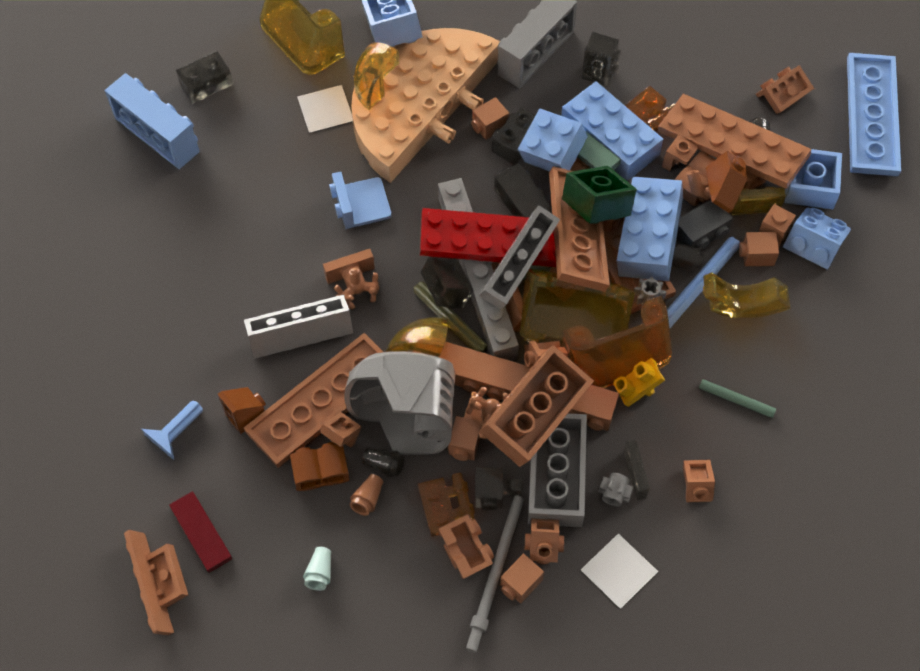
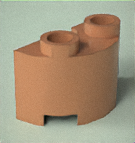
(465, 546)

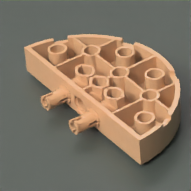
(421, 95)

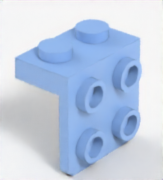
(359, 201)
(817, 237)

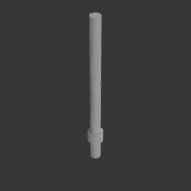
(480, 622)

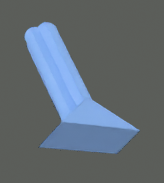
(176, 426)

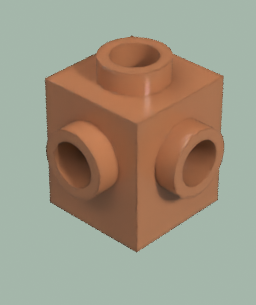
(544, 541)

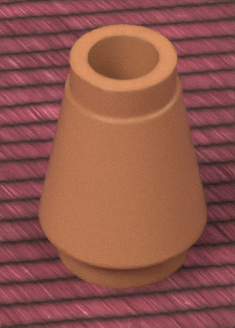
(366, 496)

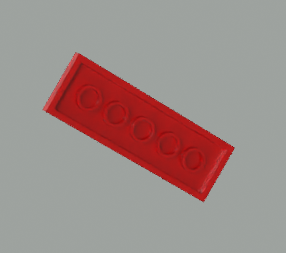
(475, 236)

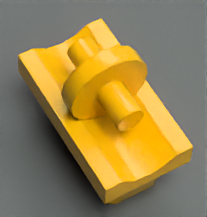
(639, 382)

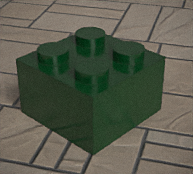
(598, 194)

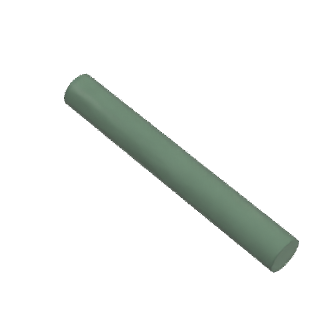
(737, 398)

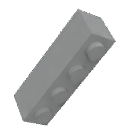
(519, 257)
(298, 326)

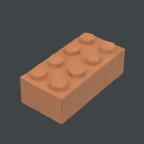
(536, 406)

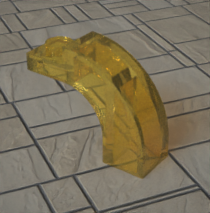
(747, 300)

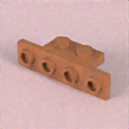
(158, 579)

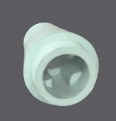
(319, 569)

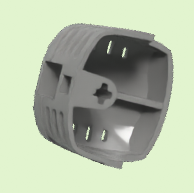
(407, 396)

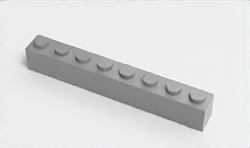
(493, 321)

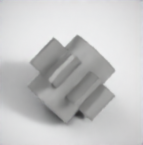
(648, 290)
(615, 489)

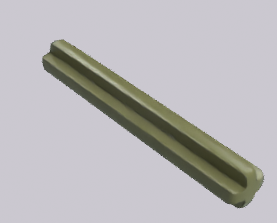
(454, 322)

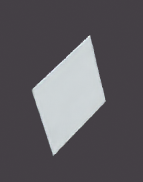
(325, 108)
(619, 570)

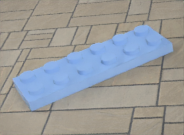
(873, 114)

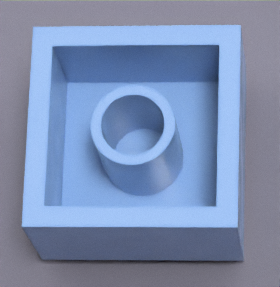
(552, 141)
(817, 181)

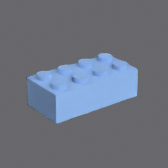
(392, 21)
(153, 120)
(615, 128)
(651, 230)

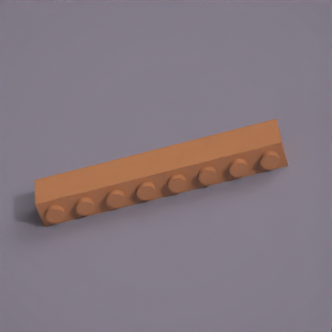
(501, 376)

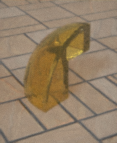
(370, 70)
(422, 335)

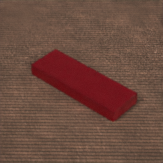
(200, 532)

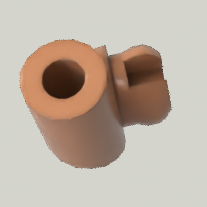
(698, 188)

